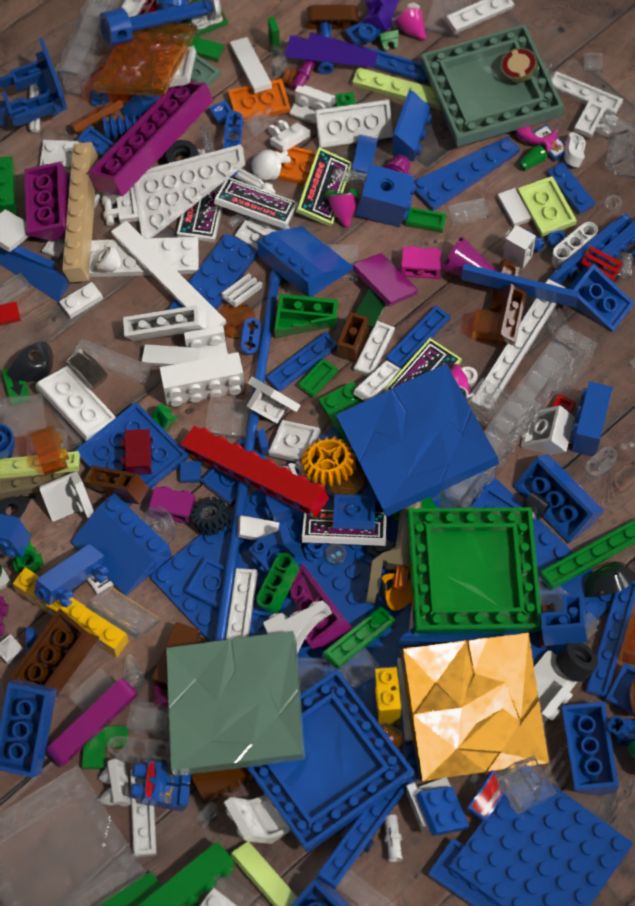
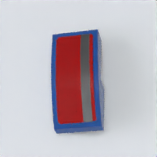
(486, 797)

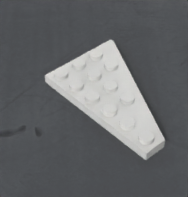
(177, 186)

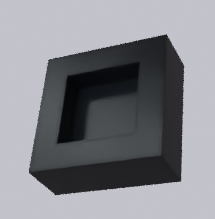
(376, 550)

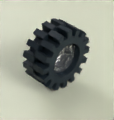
(212, 523)

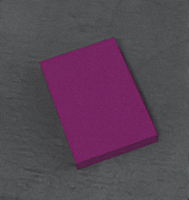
(385, 279)

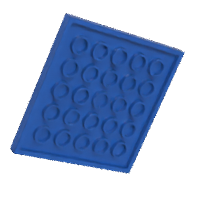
(542, 855)

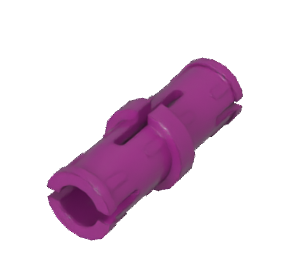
(303, 74)

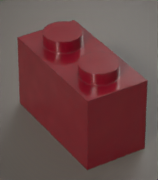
(137, 451)

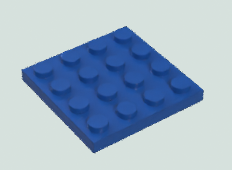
(106, 450)

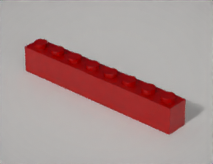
(255, 471)

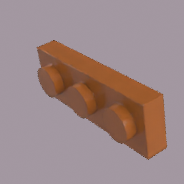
(96, 116)

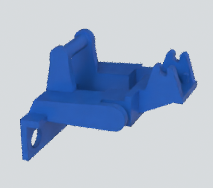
(44, 76)

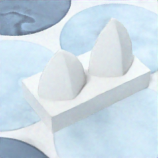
(116, 776)

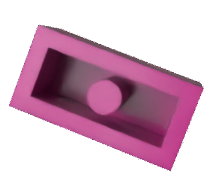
(421, 262)

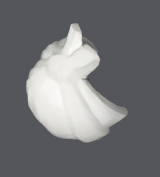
(267, 164)

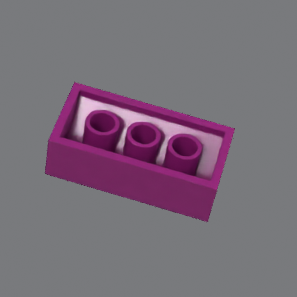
(47, 201)

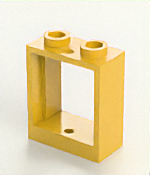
(387, 696)

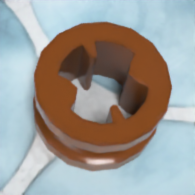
(289, 76)

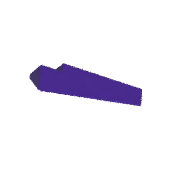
(380, 13)
(329, 50)

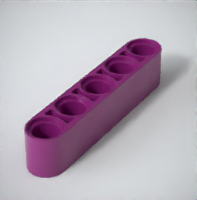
(92, 722)

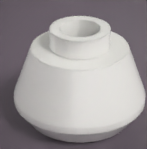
(108, 259)

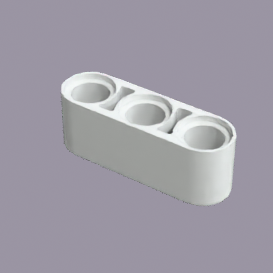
(576, 238)

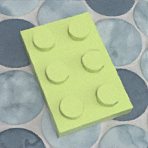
(547, 206)

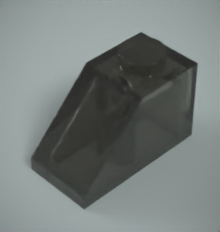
(87, 369)

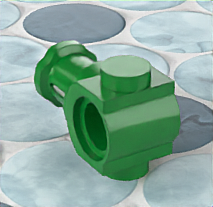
(30, 554)

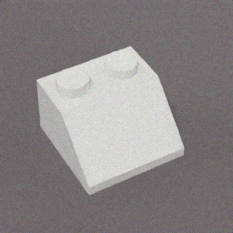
(550, 431)

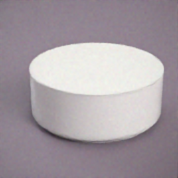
(471, 375)

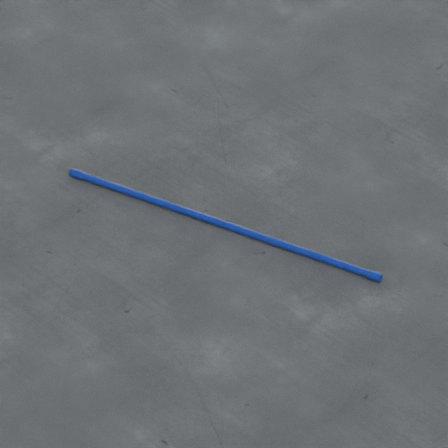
(224, 607)

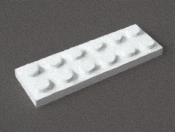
(179, 252)

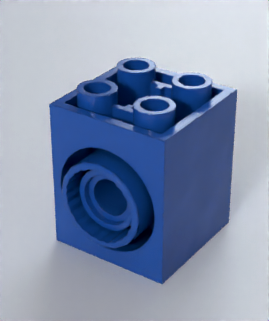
(386, 196)

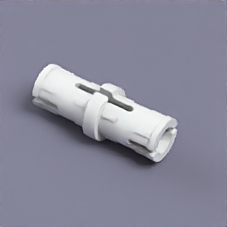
(393, 838)

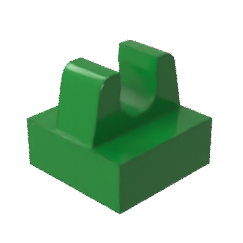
(391, 36)
(163, 416)

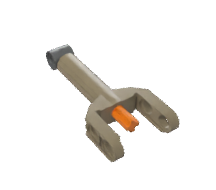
(395, 559)

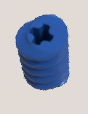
(119, 126)

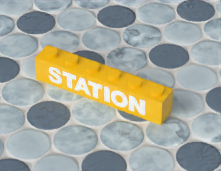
(111, 638)

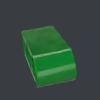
(277, 573)

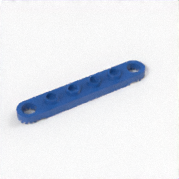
(573, 264)

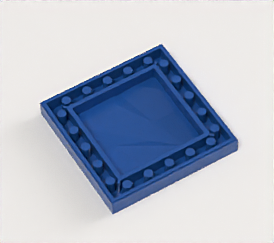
(417, 439)
(344, 769)

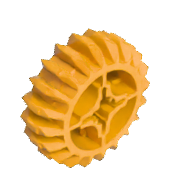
(329, 456)

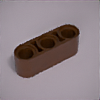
(339, 16)

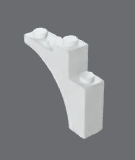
(300, 622)

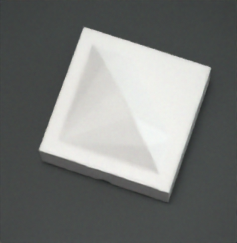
(10, 649)

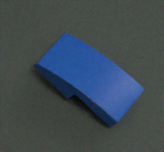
(364, 153)

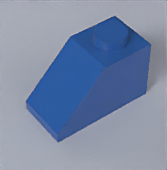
(138, 105)
(279, 510)

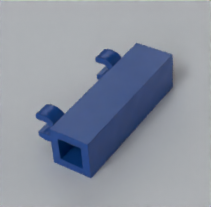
(69, 574)

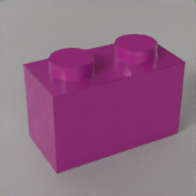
(175, 502)

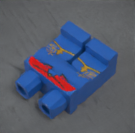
(160, 786)

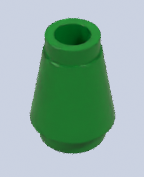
(533, 157)

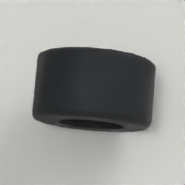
(180, 148)
(576, 661)

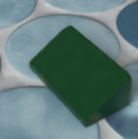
(371, 307)

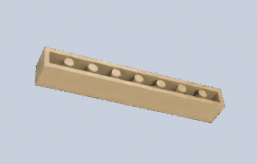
(80, 214)

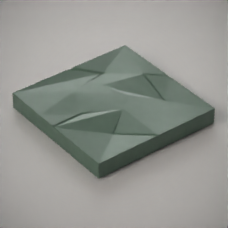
(477, 95)
(234, 703)

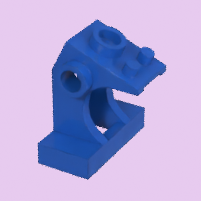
(278, 541)

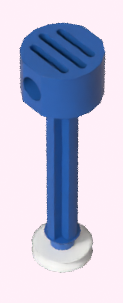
(117, 26)

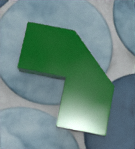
(95, 750)

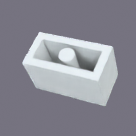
(518, 246)

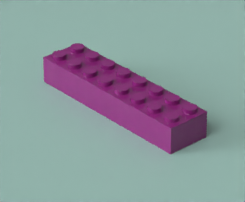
(150, 138)

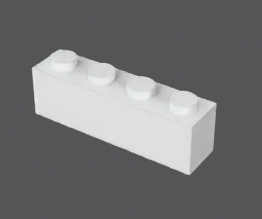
(164, 323)

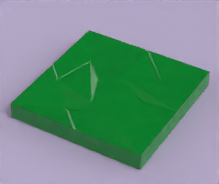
(473, 570)

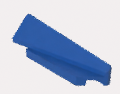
(37, 270)
(420, 640)

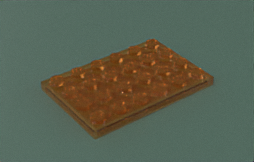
(147, 62)

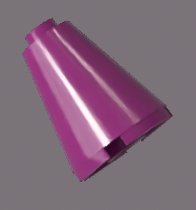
(463, 254)

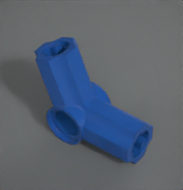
(622, 729)

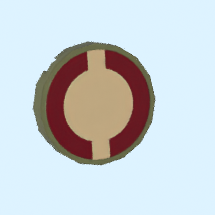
(519, 65)

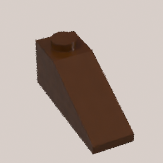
(124, 484)

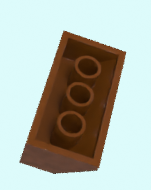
(56, 652)

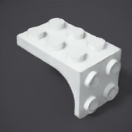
(256, 819)

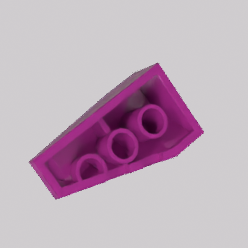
(306, 591)

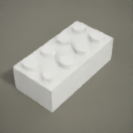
(202, 379)

